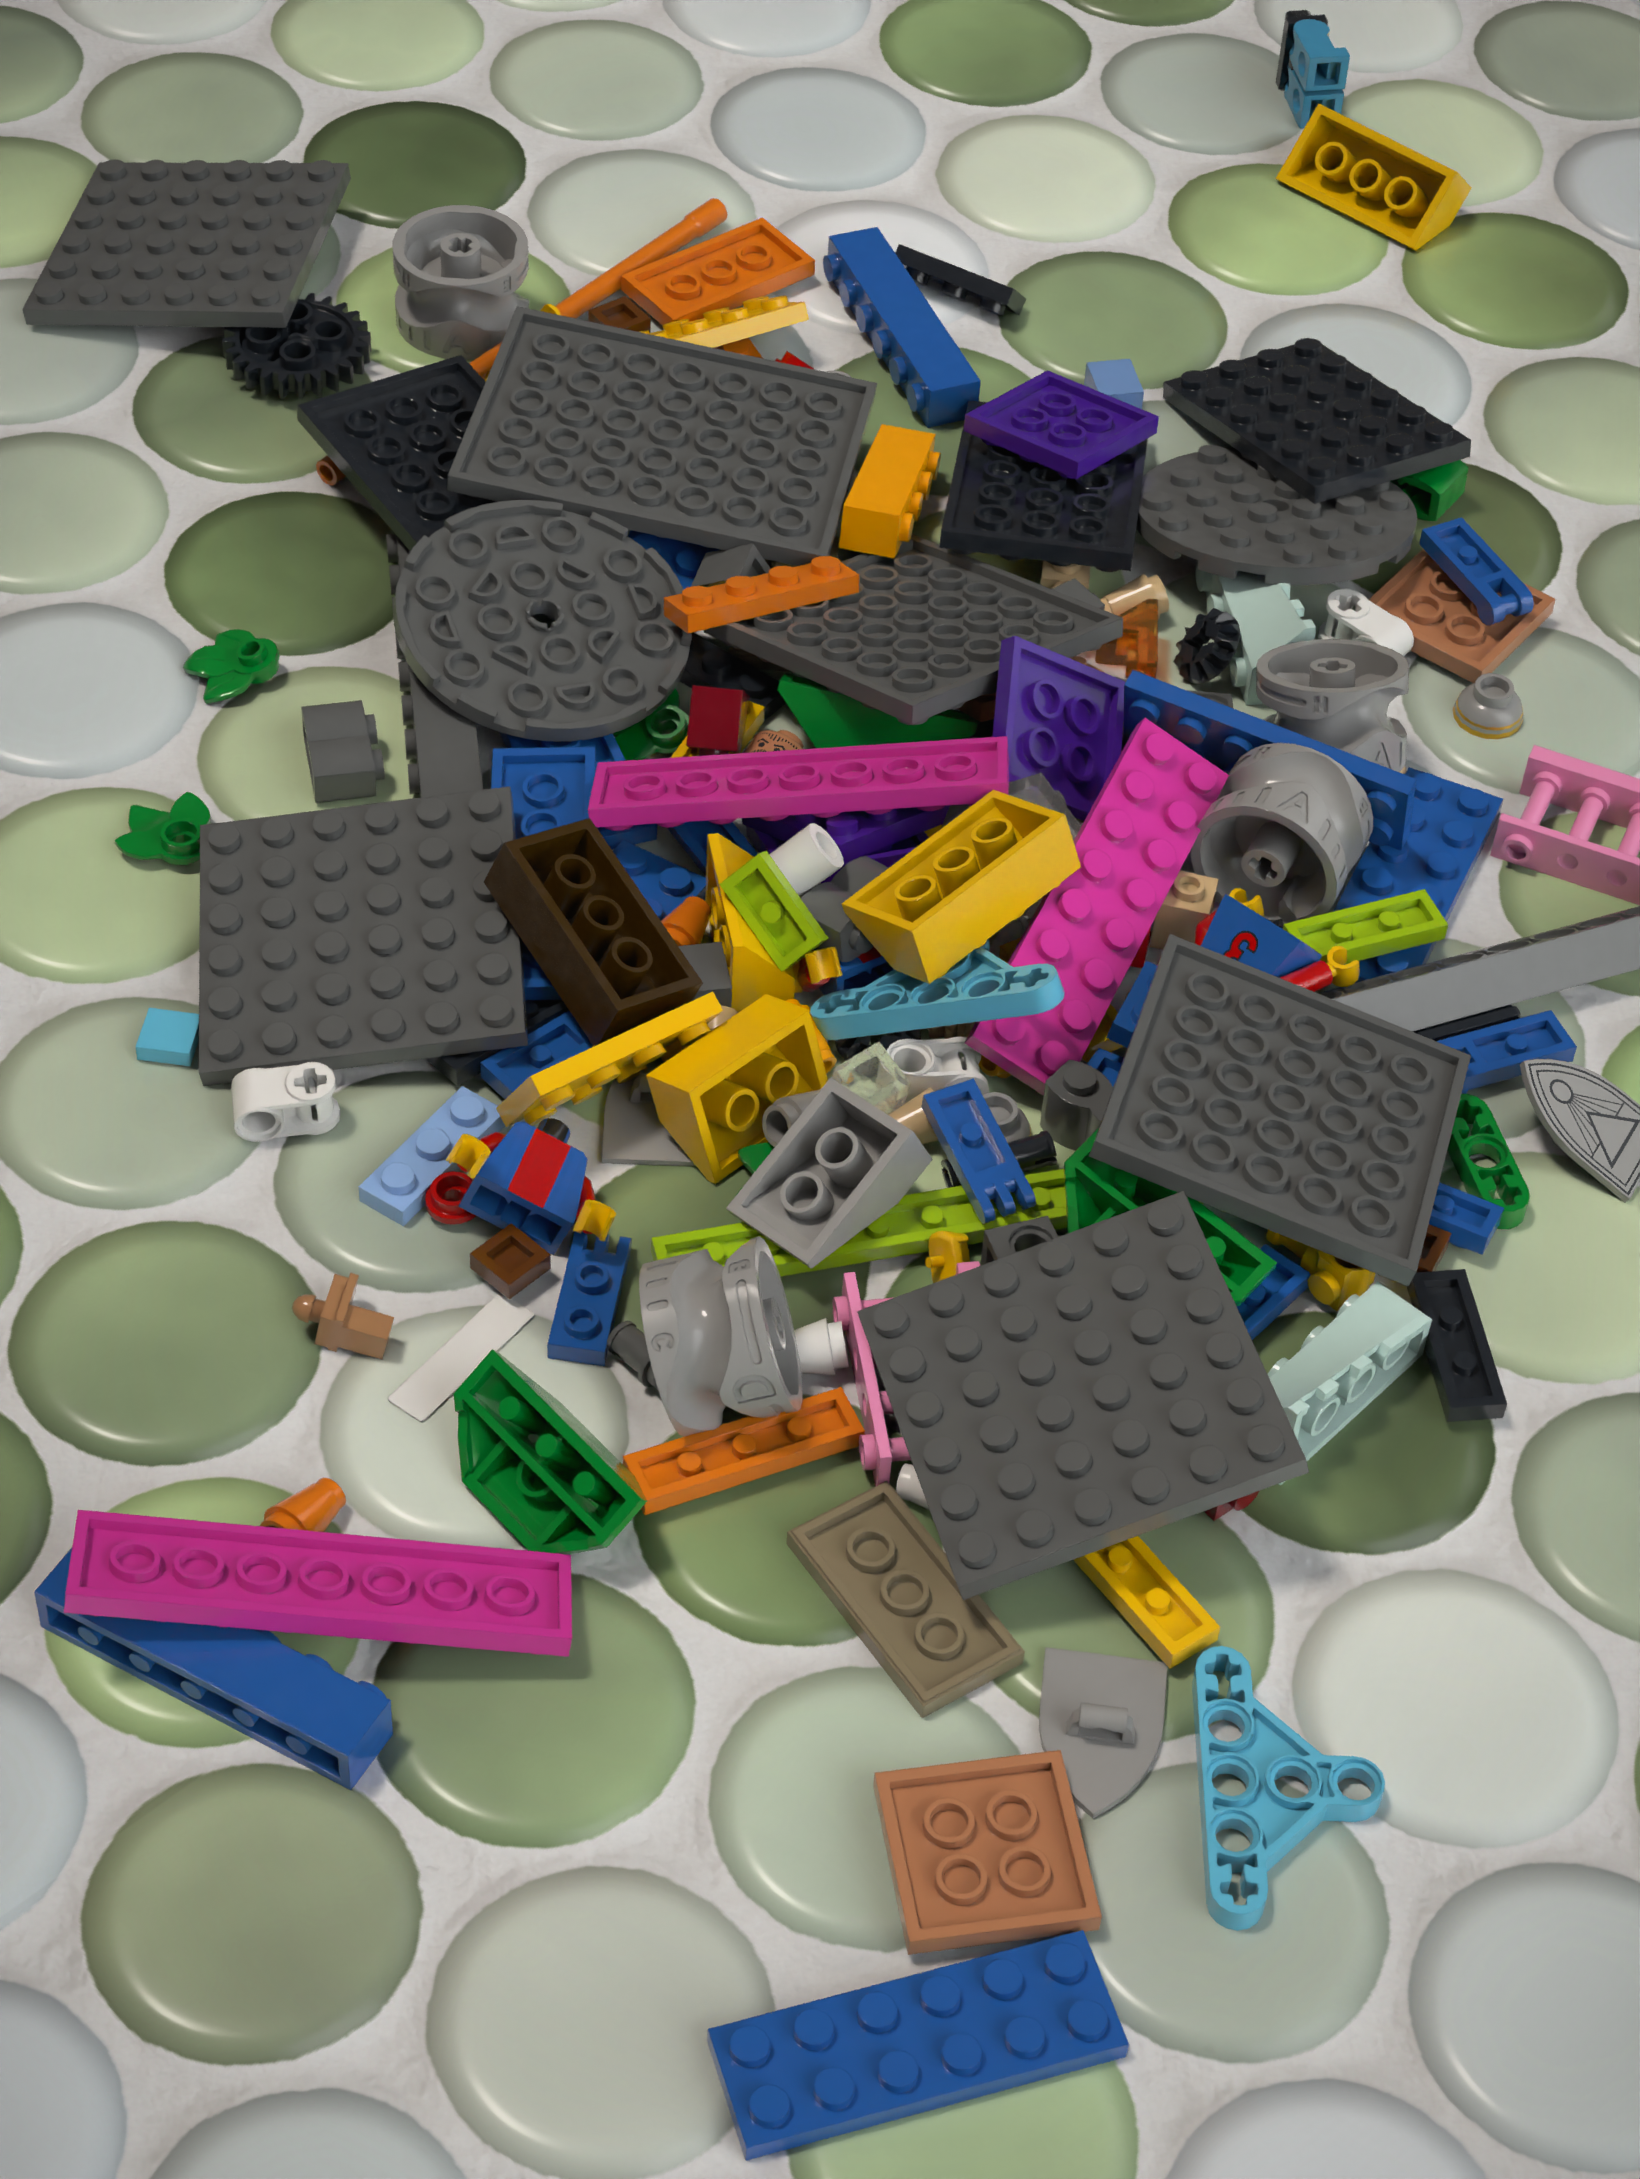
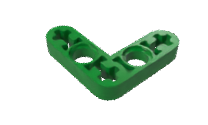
(1487, 1140)

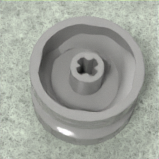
(458, 279)
(1338, 695)
(1284, 830)
(720, 1337)

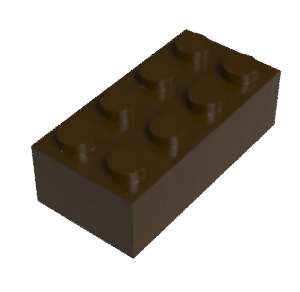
(590, 929)

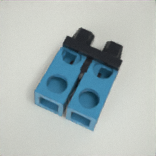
(1310, 66)

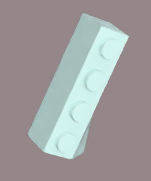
(1264, 617)
(1348, 1364)

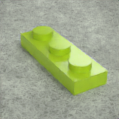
(1373, 927)

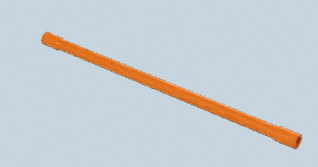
(692, 226)

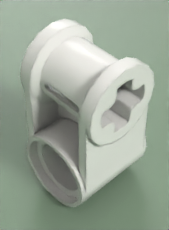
(1365, 624)
(936, 1064)
(279, 1102)

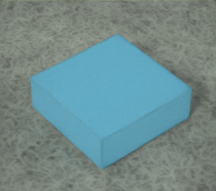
(168, 1037)

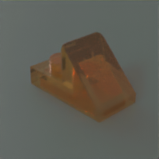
(1139, 643)

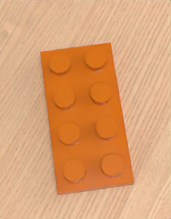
(718, 273)

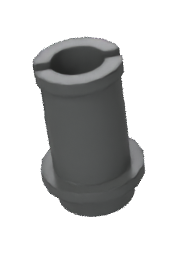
(630, 1346)

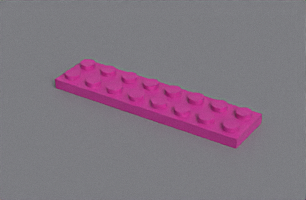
(798, 782)
(1104, 909)
(320, 1583)

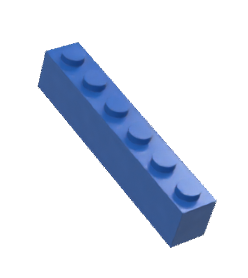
(901, 326)
(239, 1679)

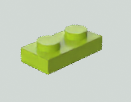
(773, 911)

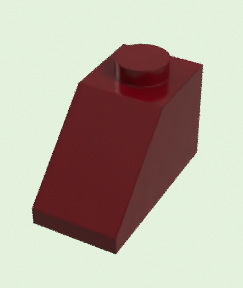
(717, 720)

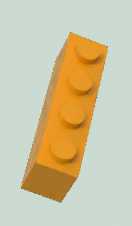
(889, 491)

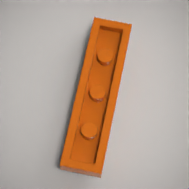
(760, 595)
(744, 1451)

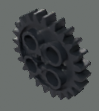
(311, 353)

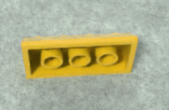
(1373, 179)
(964, 884)

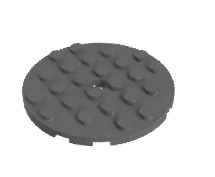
(1247, 520)
(472, 636)

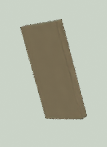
(904, 1599)

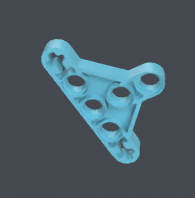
(971, 991)
(1261, 1812)

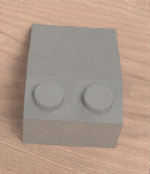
(830, 1175)

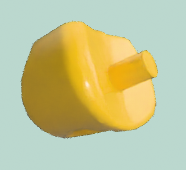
(945, 1252)

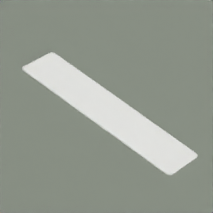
(460, 1356)

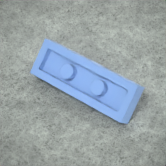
(403, 1179)

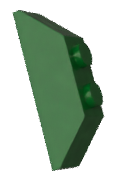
(842, 721)
(1101, 1191)
(539, 1463)

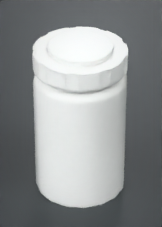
(808, 858)

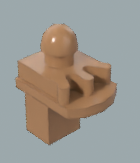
(343, 1323)

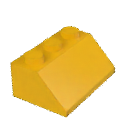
(748, 963)
(724, 1082)

